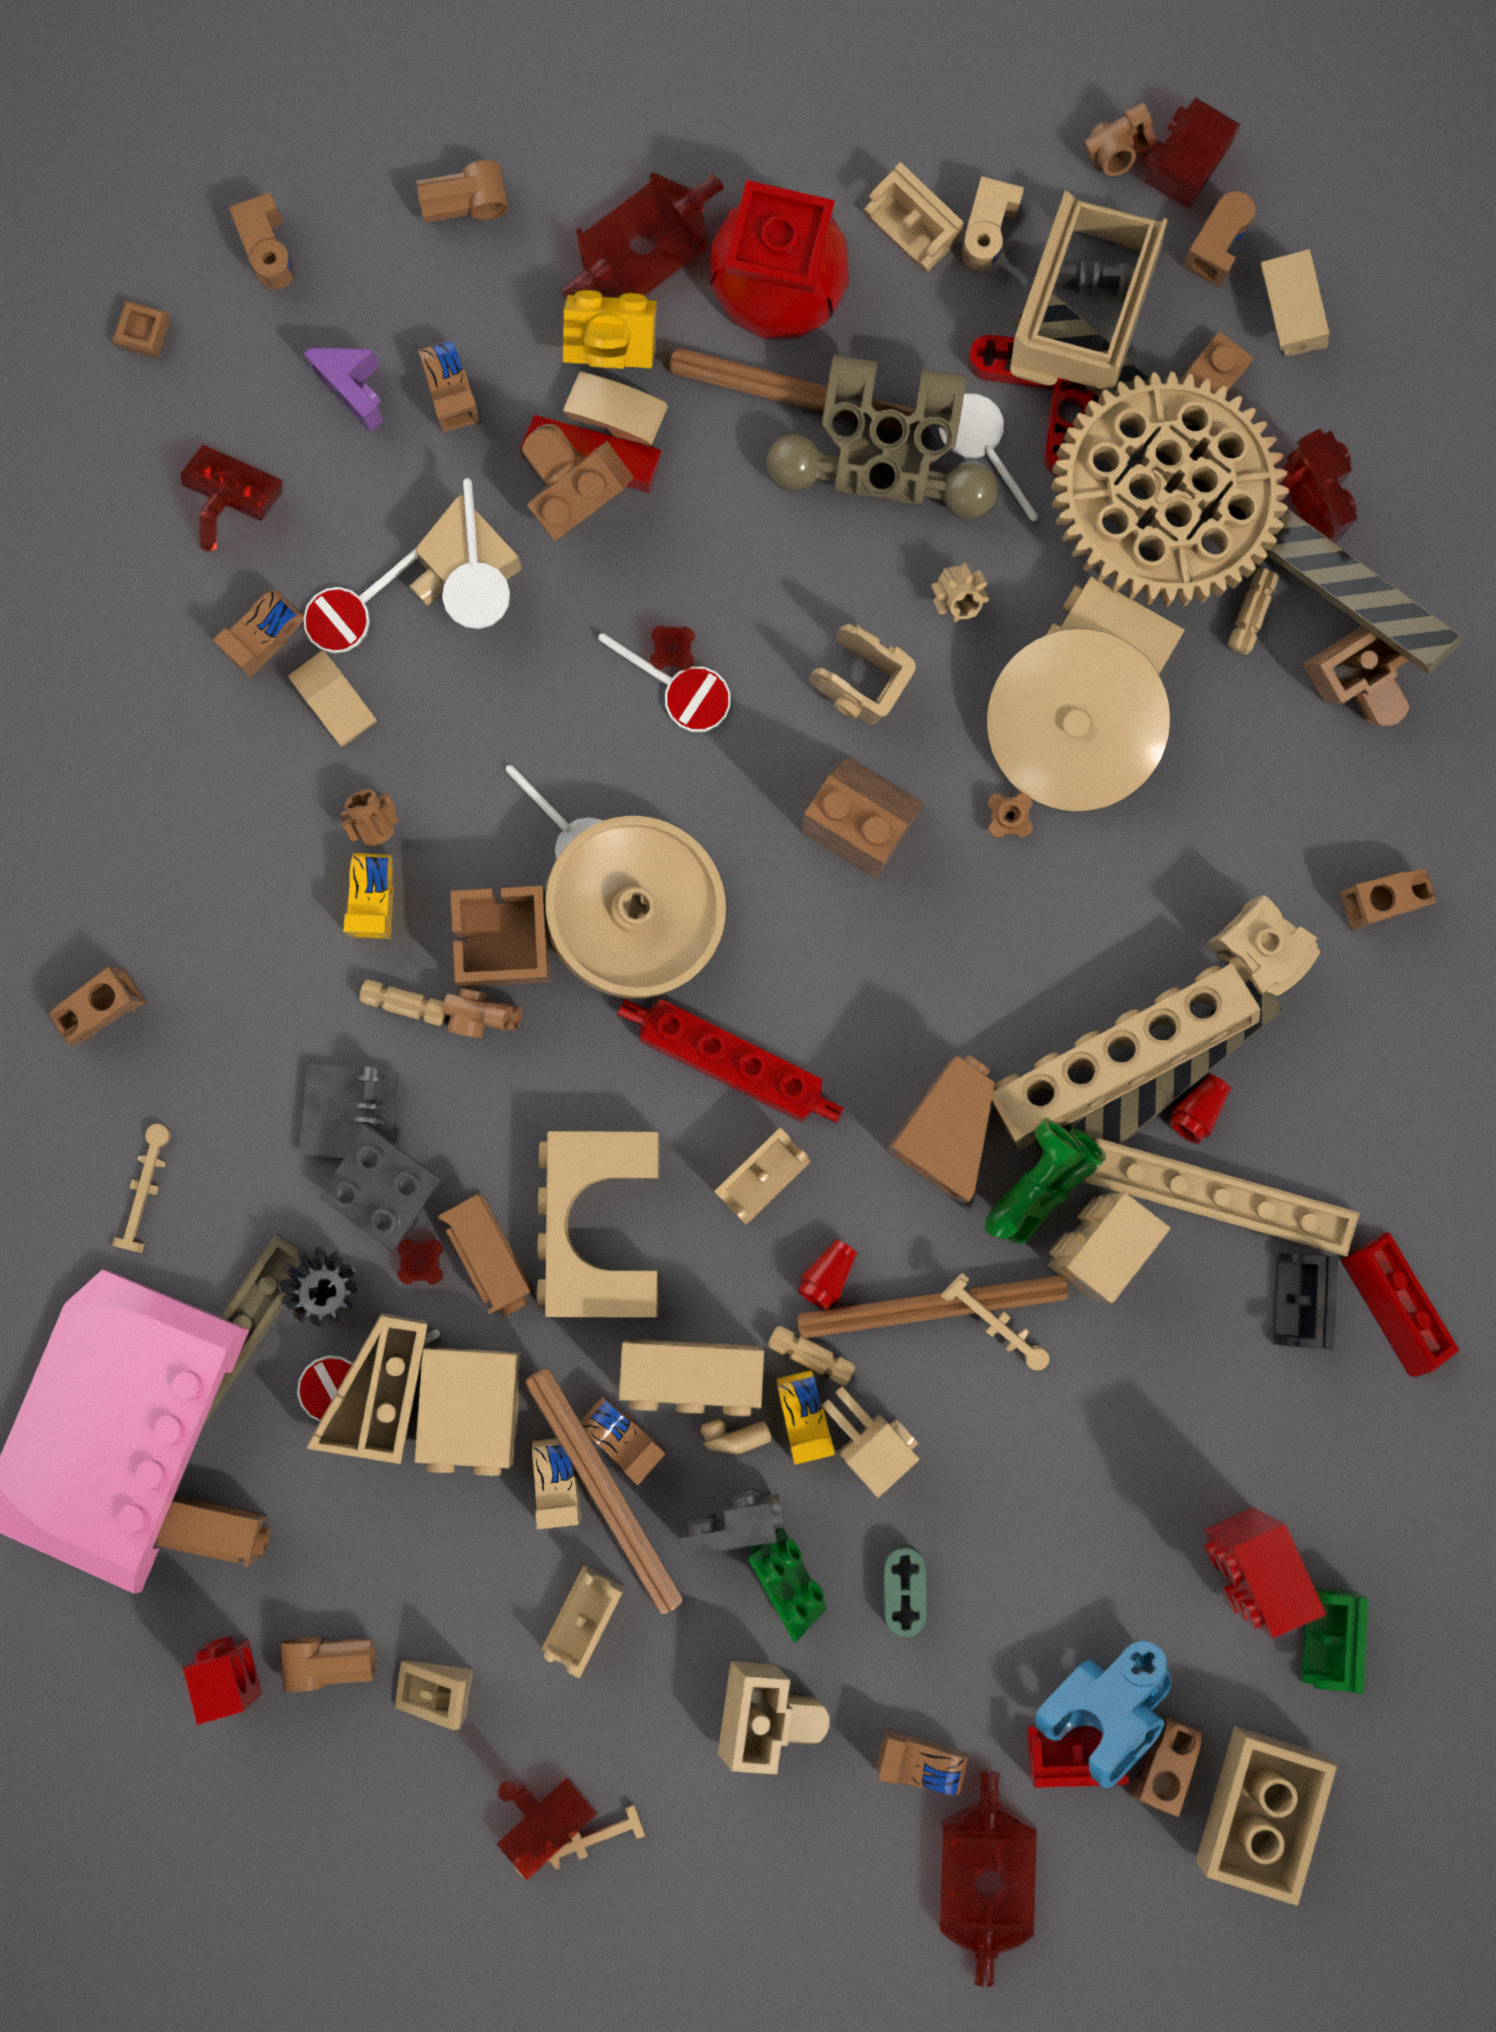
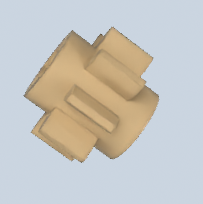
(960, 592)

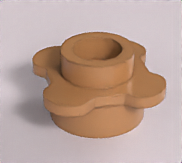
(1019, 806)

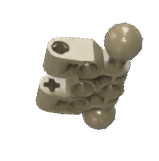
(966, 489)

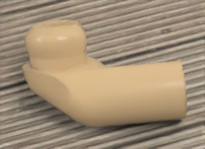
(734, 1442)

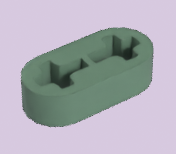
(892, 1591)

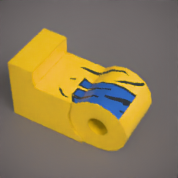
(370, 896)
(804, 1418)

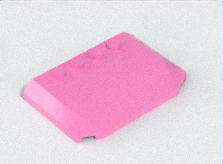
(112, 1426)

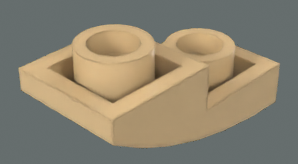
(615, 406)

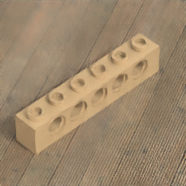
(1152, 1057)

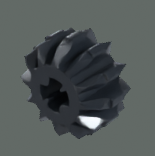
(307, 1276)

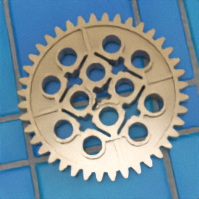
(1157, 415)

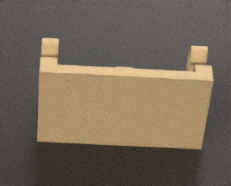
(913, 218)
(1296, 303)
(762, 1176)
(582, 1620)

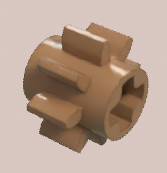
(369, 817)

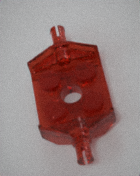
(659, 211)
(978, 1841)

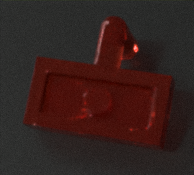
(227, 484)
(545, 1825)

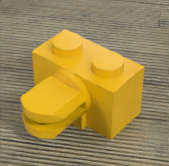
(609, 330)

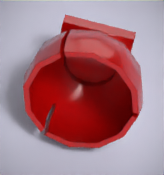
(779, 262)

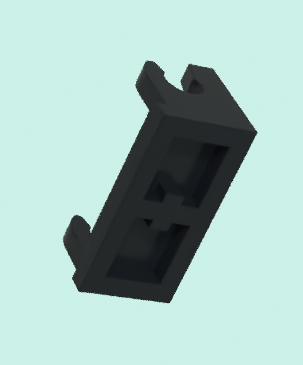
(1305, 1300)

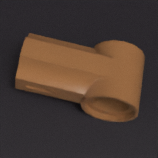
(474, 192)
(312, 1663)

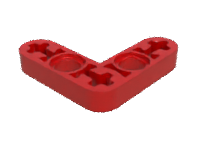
(1001, 346)

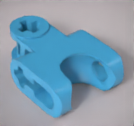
(1114, 1703)

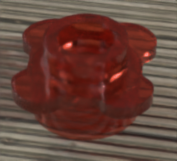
(663, 638)
(411, 1252)

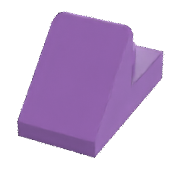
(344, 375)

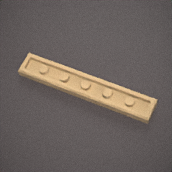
(1225, 1198)

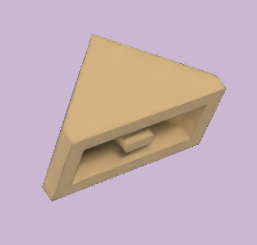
(332, 698)
(434, 1692)

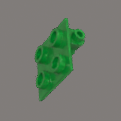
(788, 1584)

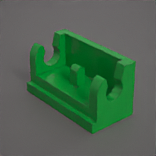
(1336, 1643)

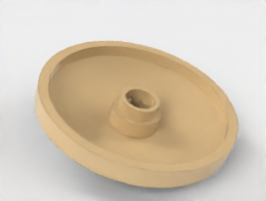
(1078, 719)
(634, 907)

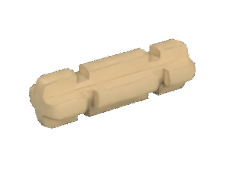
(1253, 611)
(402, 1002)
(811, 1355)

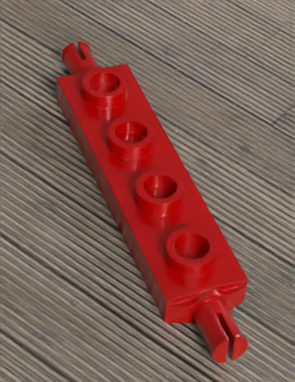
(730, 1060)

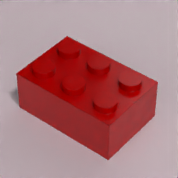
(1262, 1572)

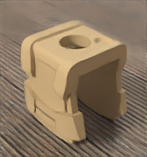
(891, 661)
(1266, 947)

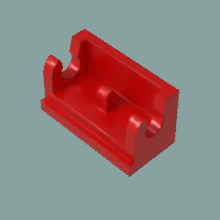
(1064, 1760)

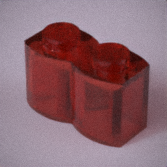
(1191, 152)

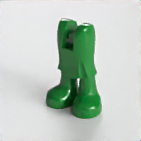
(1064, 1165)

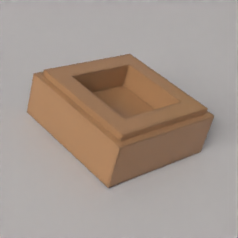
(141, 329)

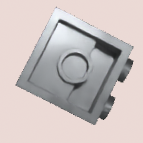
(747, 1522)

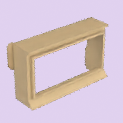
(1047, 359)

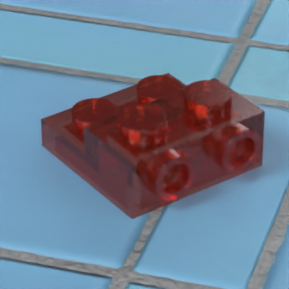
(1315, 482)

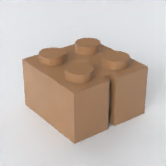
(503, 940)

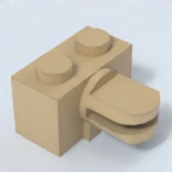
(879, 1450)
(764, 1717)

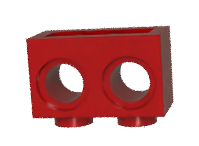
(222, 1679)

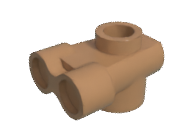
(1116, 143)
(472, 1012)

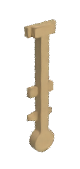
(157, 1137)
(1035, 1356)
(579, 1842)

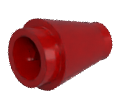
(1199, 1110)
(827, 1275)

